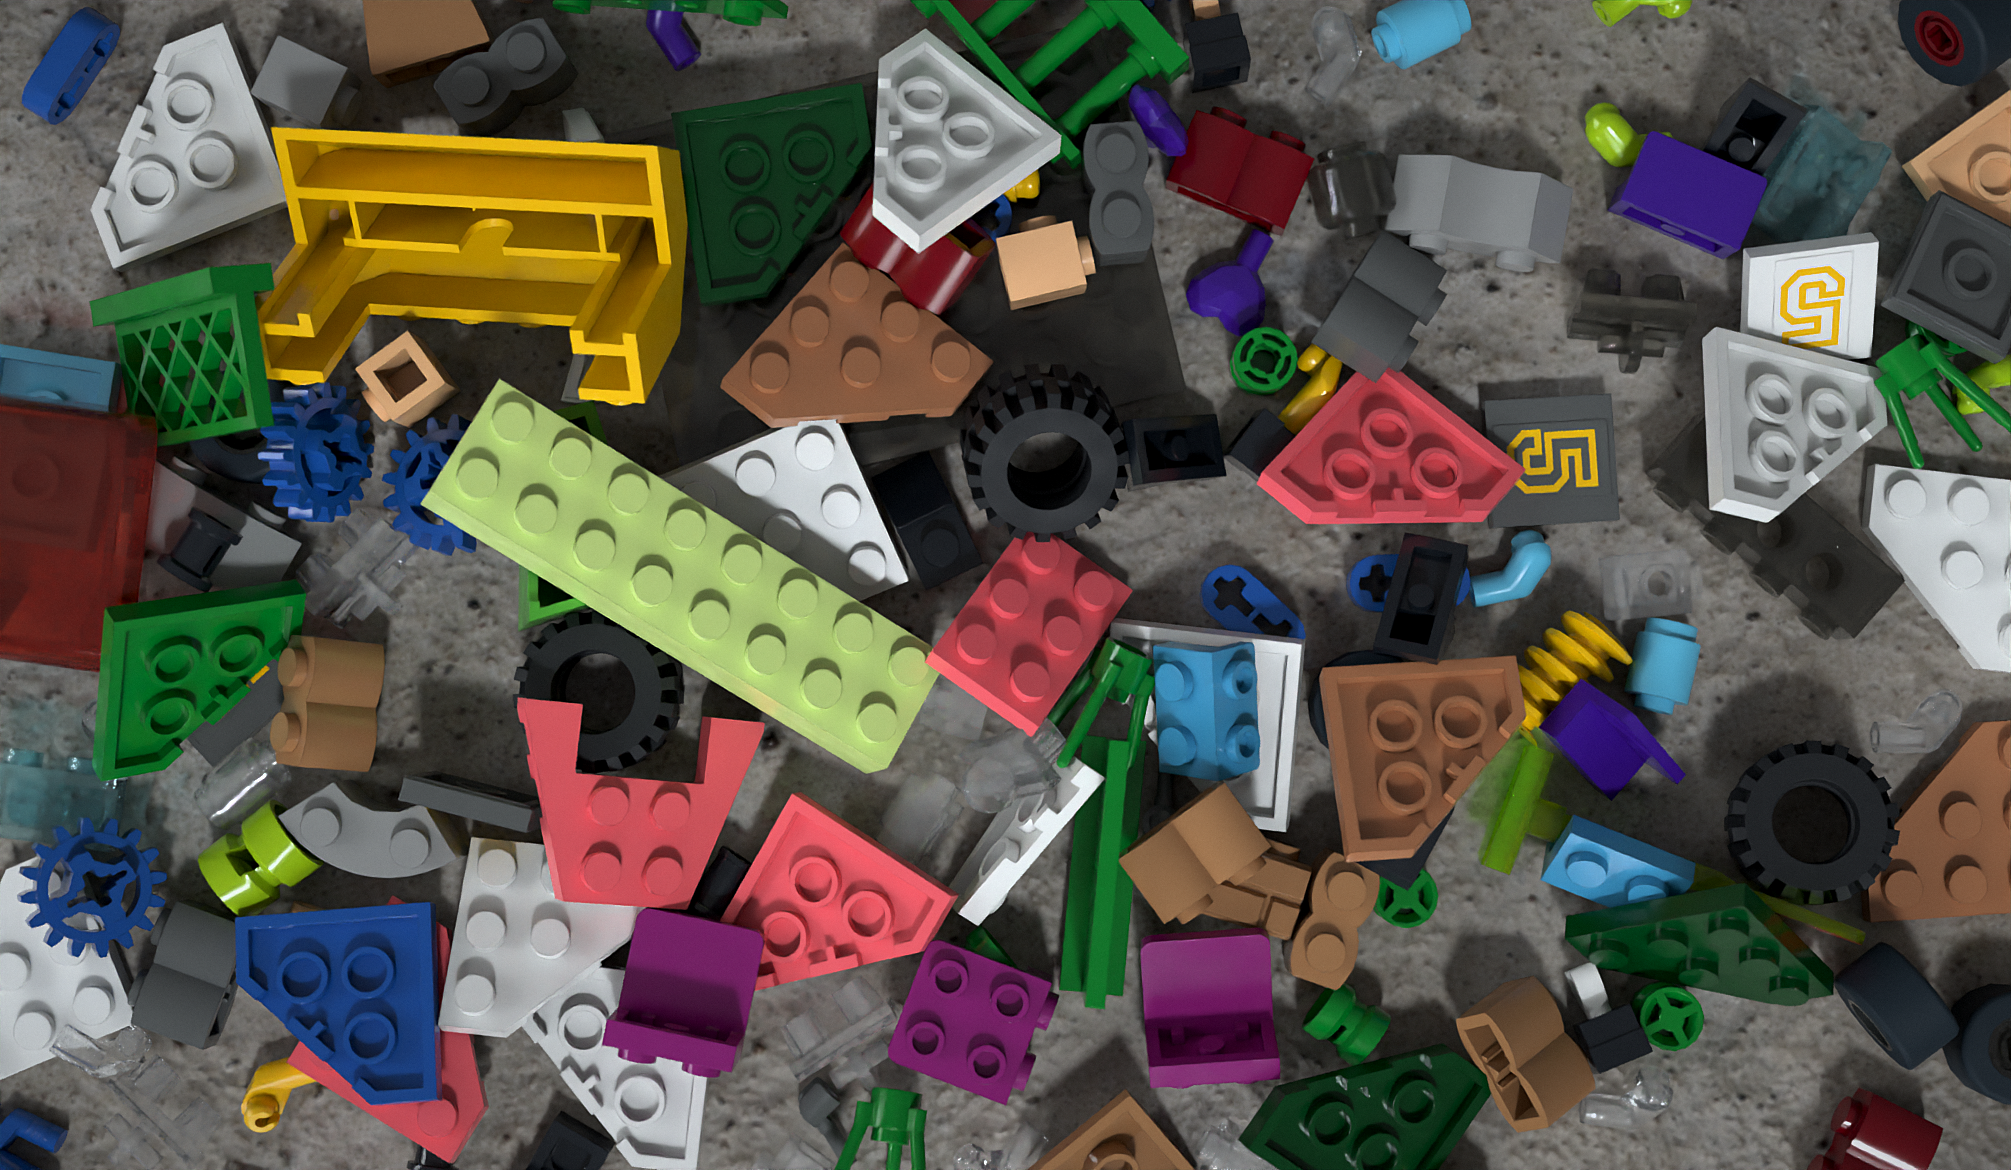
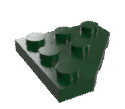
(764, 181)
(1705, 941)
(1371, 1115)

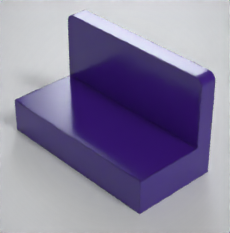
(1689, 195)
(1605, 740)

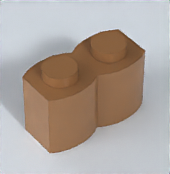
(328, 703)
(1194, 853)
(1326, 932)
(1526, 1054)

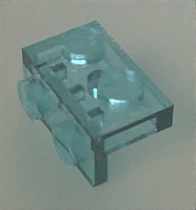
(1818, 180)
(44, 795)

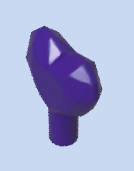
(1158, 121)
(1233, 288)

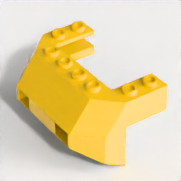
(476, 238)

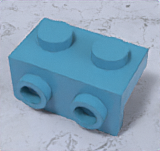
(1206, 709)
(1613, 866)

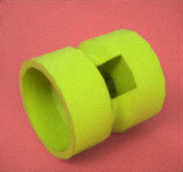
(233, 868)

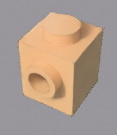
(1044, 262)
(406, 381)

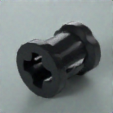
(199, 549)

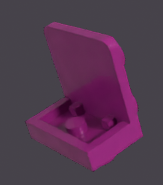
(686, 992)
(1208, 1008)
(972, 1021)

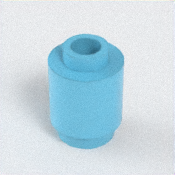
(1419, 29)
(1663, 665)

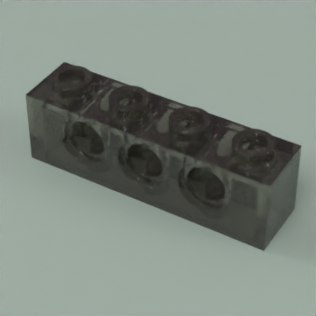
(1857, 577)

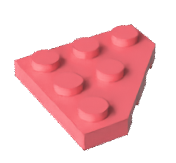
(1389, 458)
(833, 898)
(435, 1125)

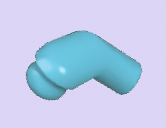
(1520, 575)

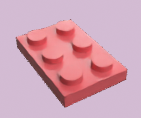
(1029, 628)

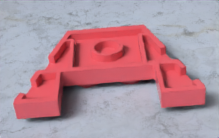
(630, 835)

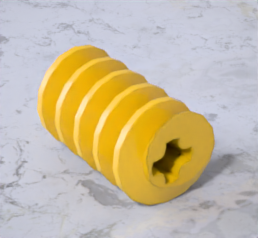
(1568, 659)

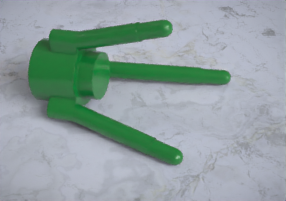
(1913, 370)
(1115, 673)
(894, 1120)

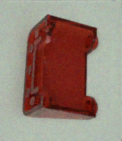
(69, 524)

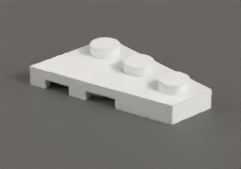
(1018, 839)

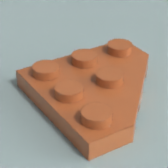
(854, 354)
(1412, 744)
(1953, 837)

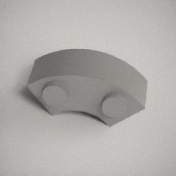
(1479, 210)
(259, 556)
(370, 837)

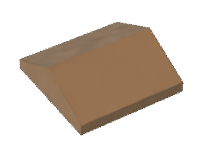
(1117, 1139)

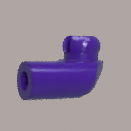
(672, 38)

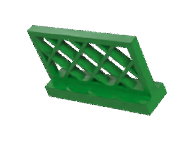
(179, 310)
(1098, 884)

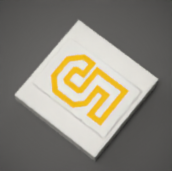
(1813, 294)

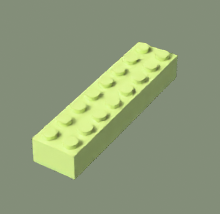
(683, 578)

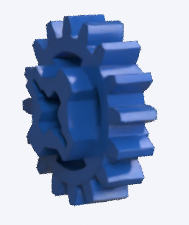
(316, 452)
(415, 477)
(106, 911)

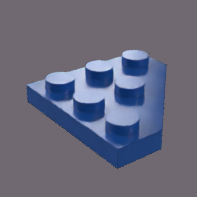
(354, 992)

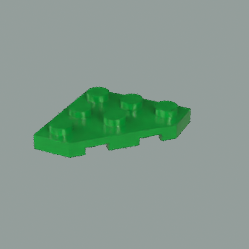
(182, 665)

